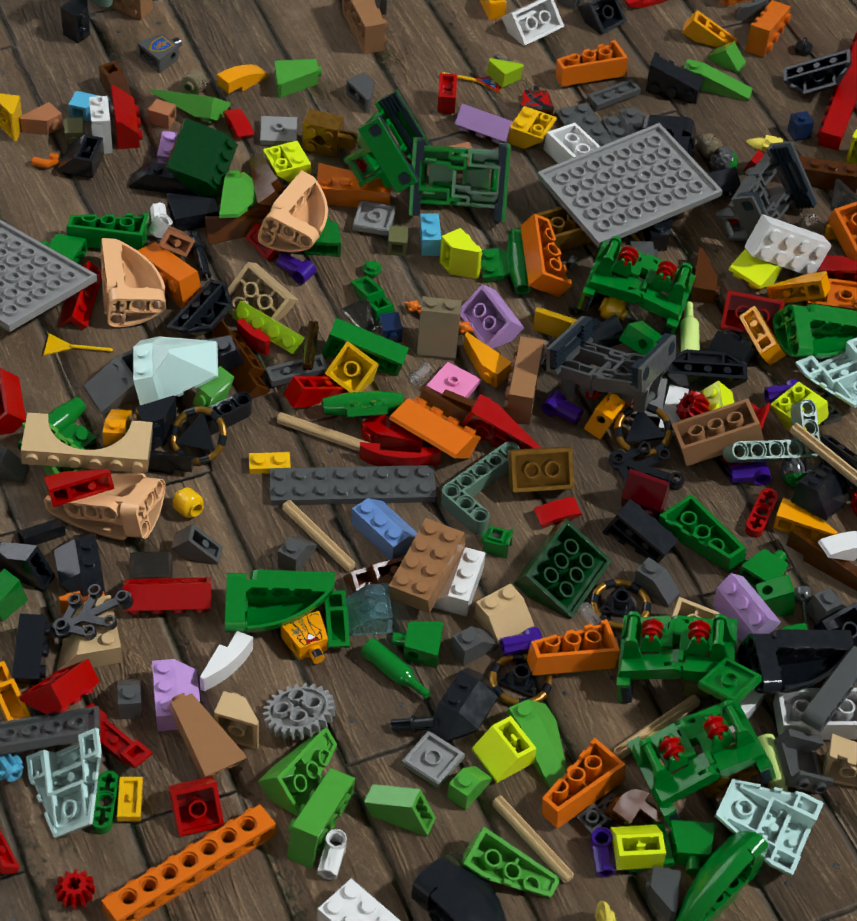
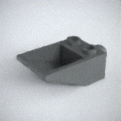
(113, 384)

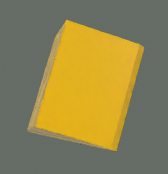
(9, 115)
(551, 322)
(352, 369)

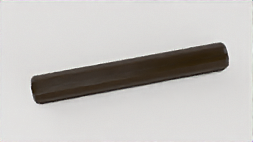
(310, 345)

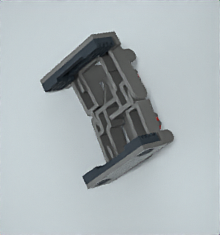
(753, 196)
(631, 376)

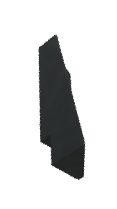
(604, 334)
(167, 462)

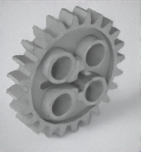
(299, 711)

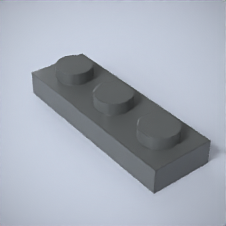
(613, 94)
(284, 372)

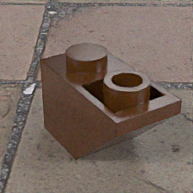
(111, 75)

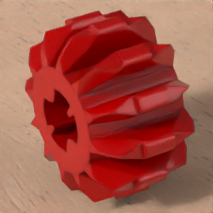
(692, 405)
(83, 887)

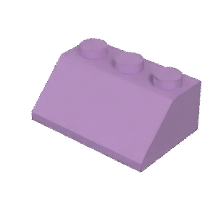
(483, 124)
(490, 317)
(740, 601)
(170, 680)

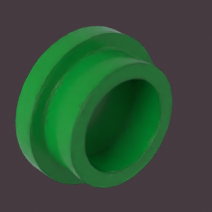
(371, 269)

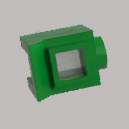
(497, 541)

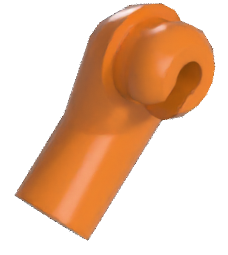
(46, 163)

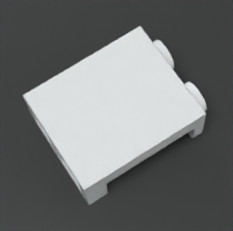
(101, 119)

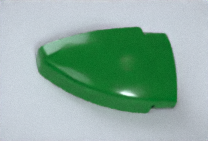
(814, 330)
(273, 598)
(731, 864)

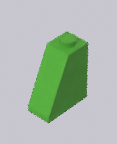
(296, 75)
(401, 807)

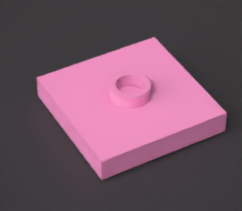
(454, 380)

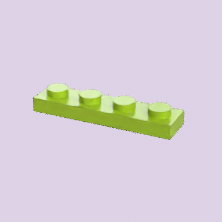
(277, 332)

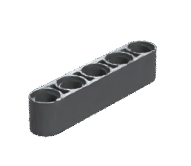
(832, 693)

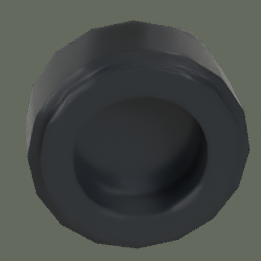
(803, 47)

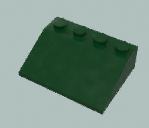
(201, 158)
(563, 570)

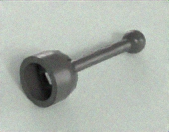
(803, 596)

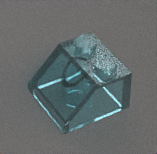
(370, 610)

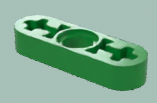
(102, 793)

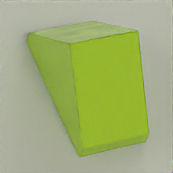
(504, 71)

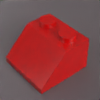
(196, 806)

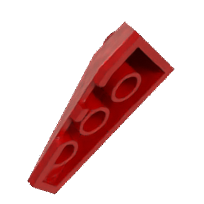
(496, 425)

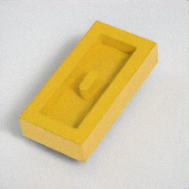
(262, 462)
(130, 799)

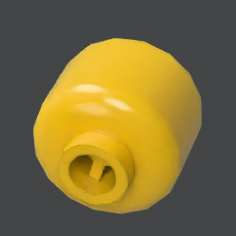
(612, 306)
(188, 502)

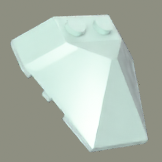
(172, 366)
(836, 374)
(67, 783)
(773, 813)

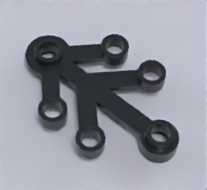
(645, 465)
(68, 624)

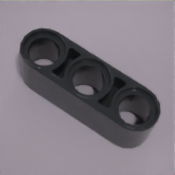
(231, 410)

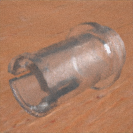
(416, 377)
(586, 610)

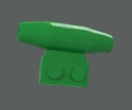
(502, 263)
(362, 403)
(63, 419)

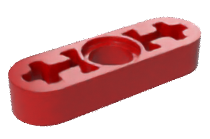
(761, 505)

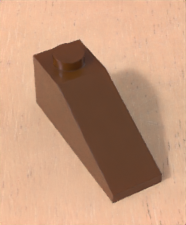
(705, 282)

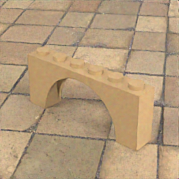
(126, 455)

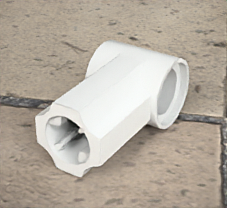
(159, 219)
(332, 855)

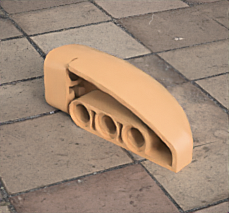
(295, 216)
(130, 285)
(117, 513)

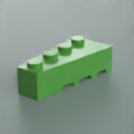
(319, 816)

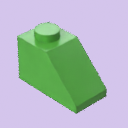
(214, 390)
(468, 786)

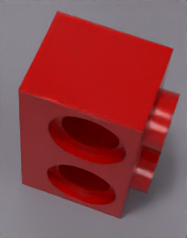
(447, 93)

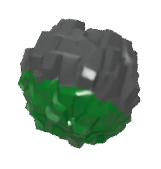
(724, 159)
(794, 470)

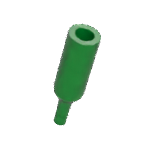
(392, 666)

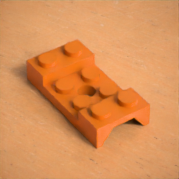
(834, 297)

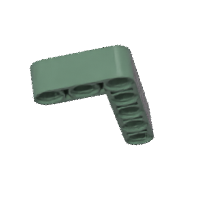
(780, 447)
(459, 491)

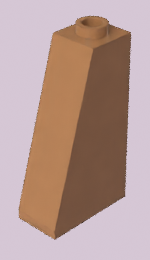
(204, 738)

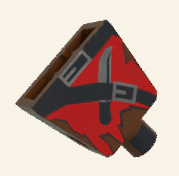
(537, 100)

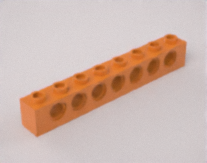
(262, 830)

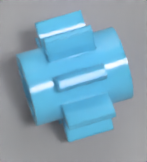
(10, 767)

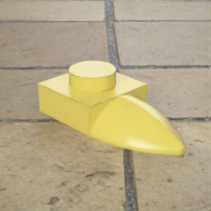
(763, 143)
(604, 913)

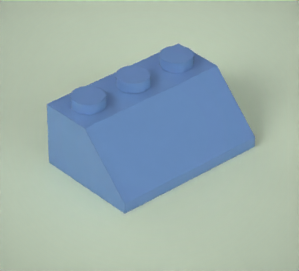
(383, 527)

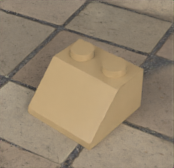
(503, 613)
(238, 719)

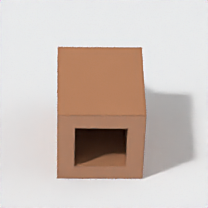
(162, 113)

